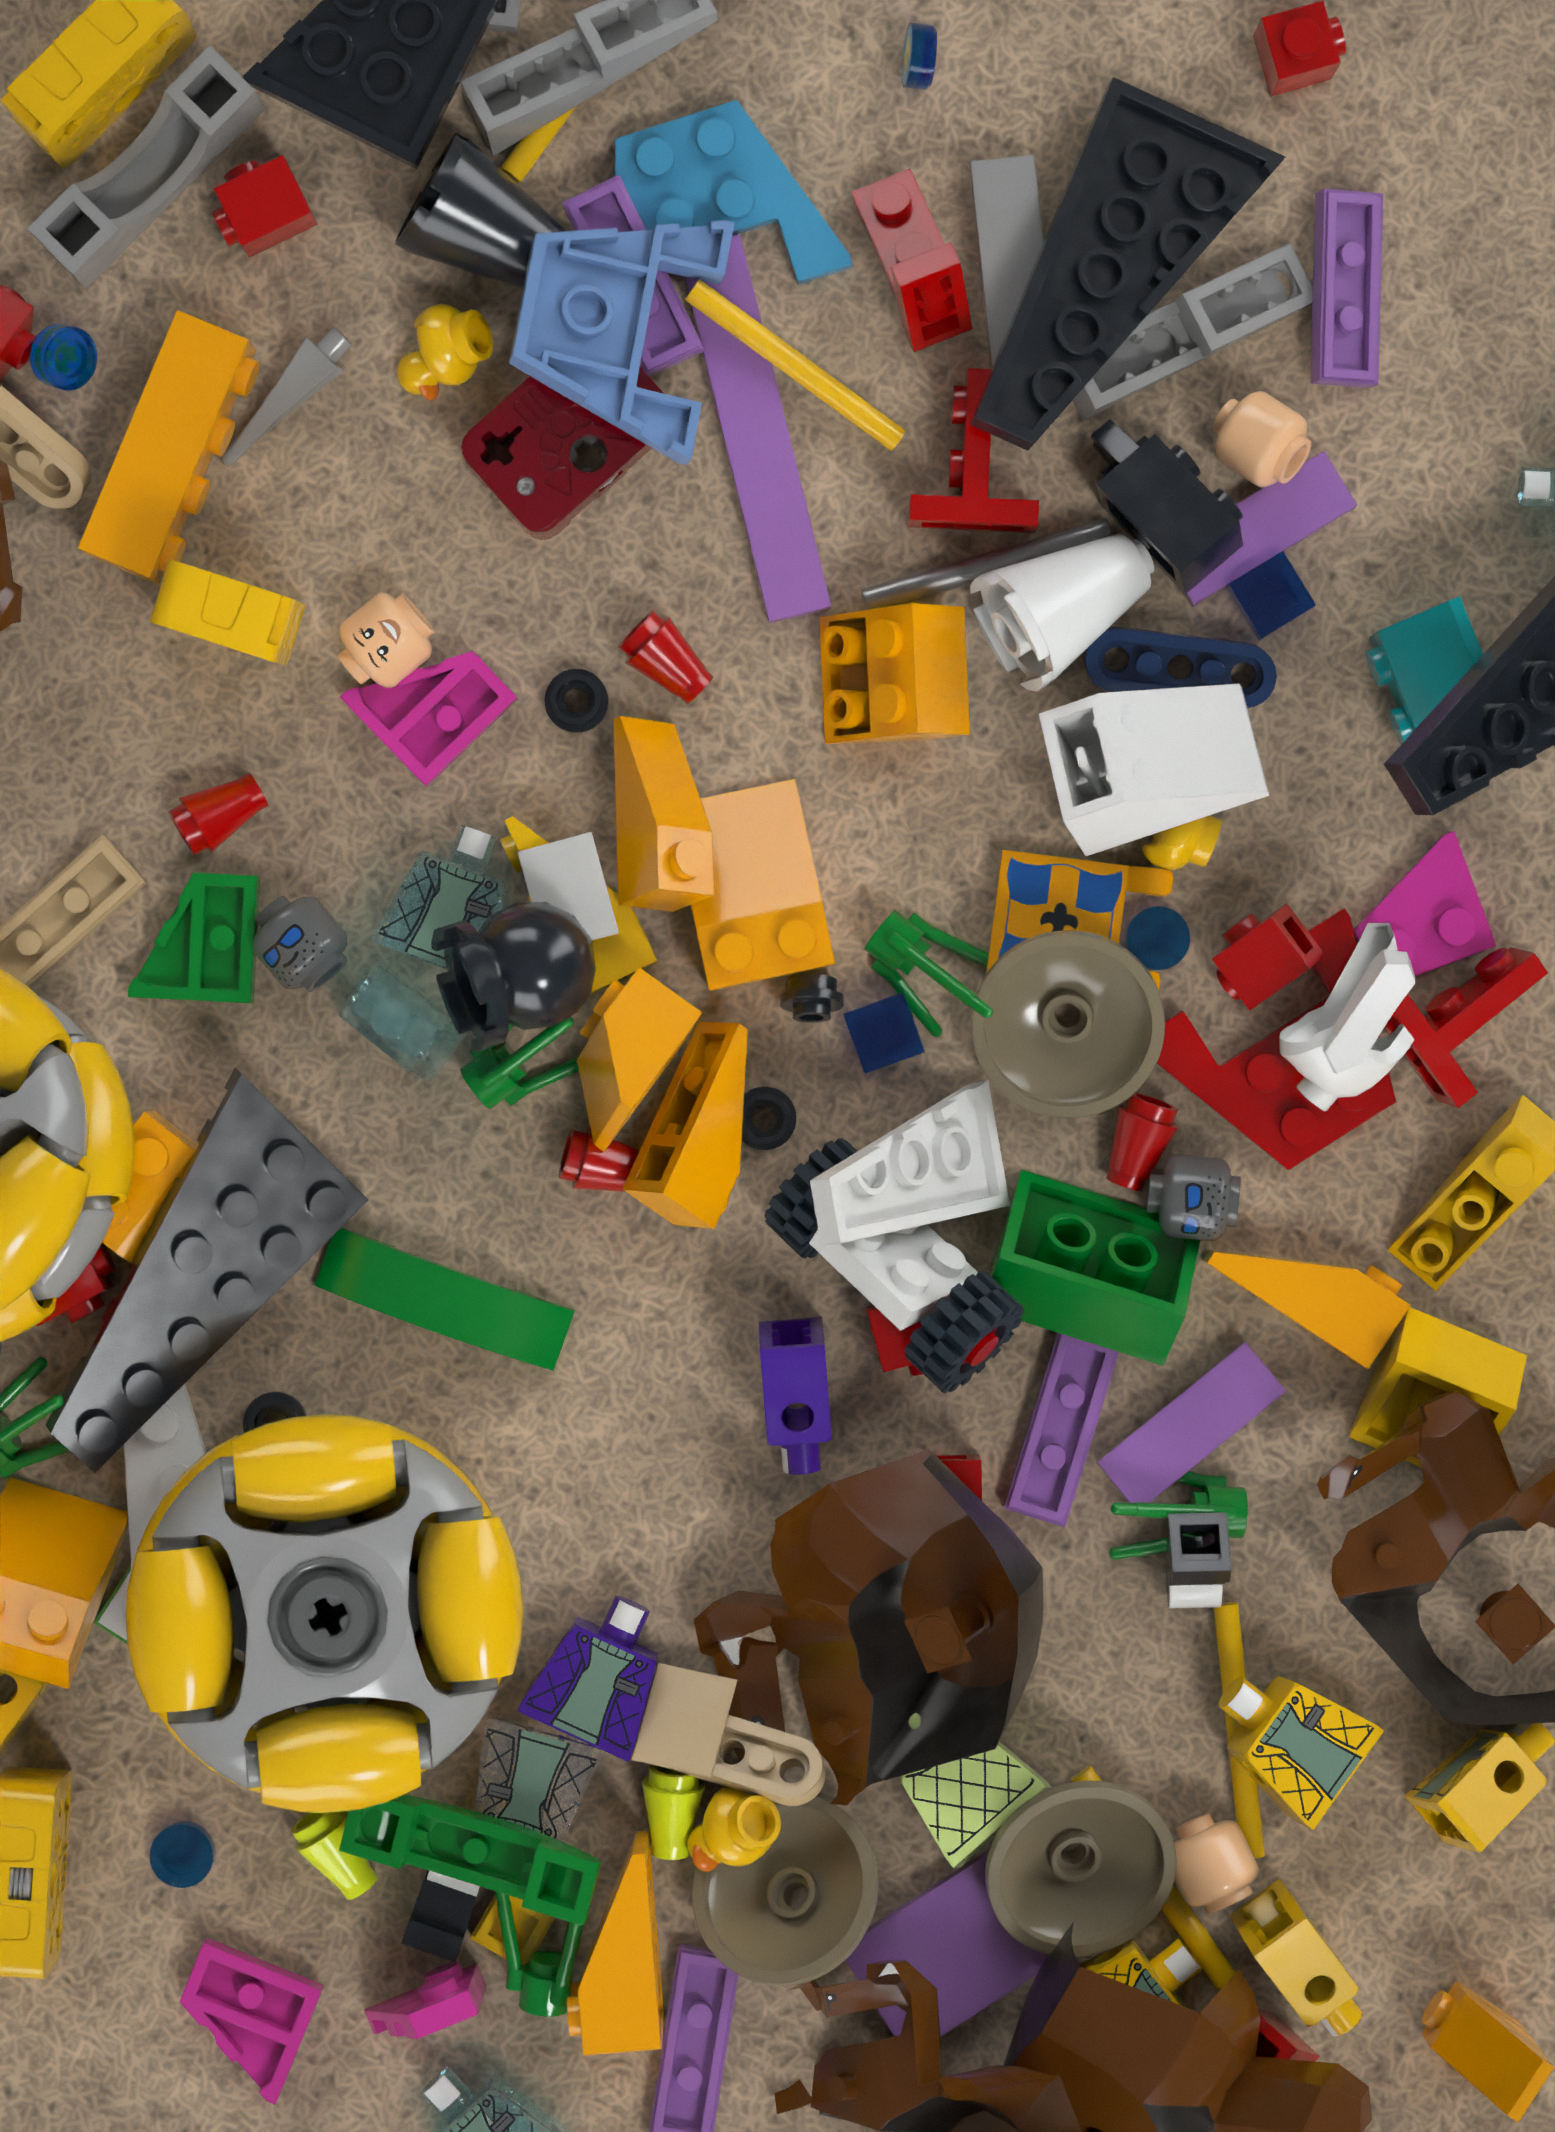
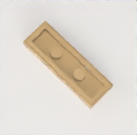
(67, 911)

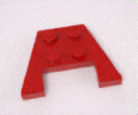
(1259, 1085)

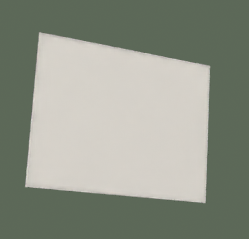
(571, 879)

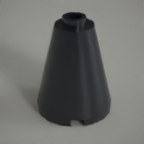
(474, 217)

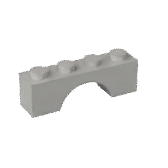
(188, 131)

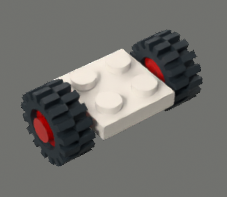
(908, 1279)

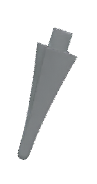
(304, 376)

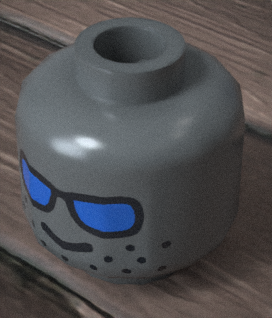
(300, 943)
(1195, 1197)

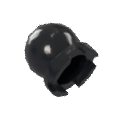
(520, 970)

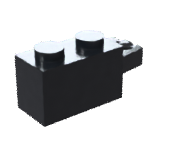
(1165, 505)

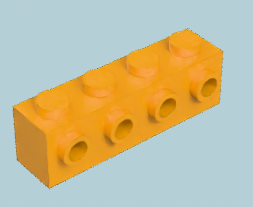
(169, 448)

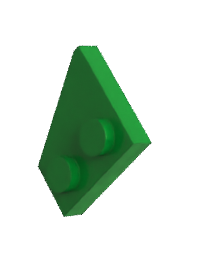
(205, 944)

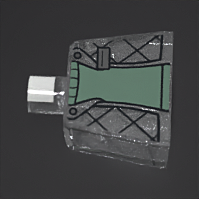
(533, 1773)

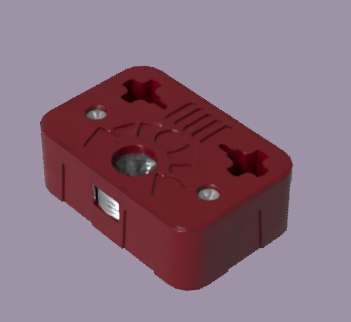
(541, 481)

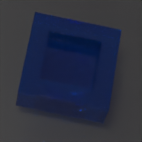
(1271, 595)
(884, 1032)

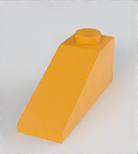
(659, 820)
(697, 1132)
(1331, 1301)
(1486, 2048)

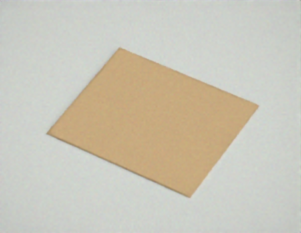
(684, 1720)

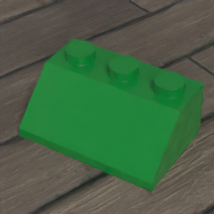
(1094, 1268)

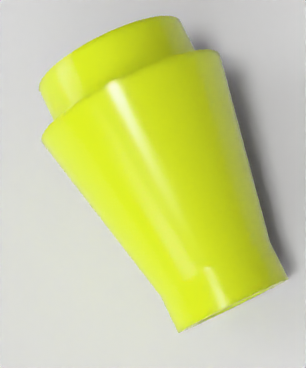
(671, 1810)
(319, 1843)

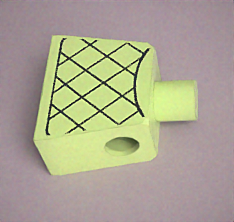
(970, 1798)

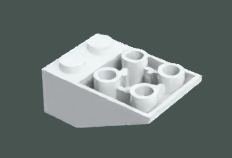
(1150, 761)

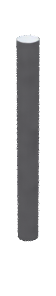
(965, 571)

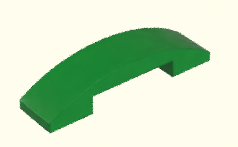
(444, 1299)
(476, 1850)

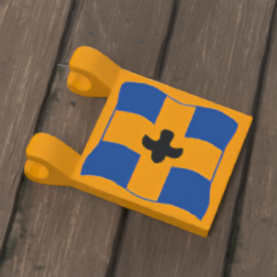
(1064, 893)

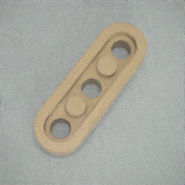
(34, 452)
(765, 1761)

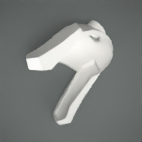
(1339, 1042)

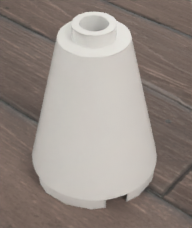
(1059, 603)

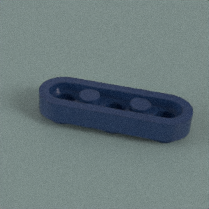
(1152, 650)

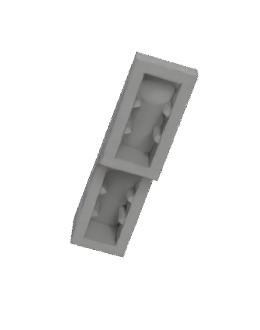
(572, 67)
(1006, 237)
(1199, 327)

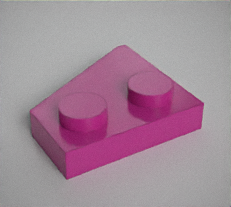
(433, 712)
(1435, 910)
(444, 2000)
(252, 2011)

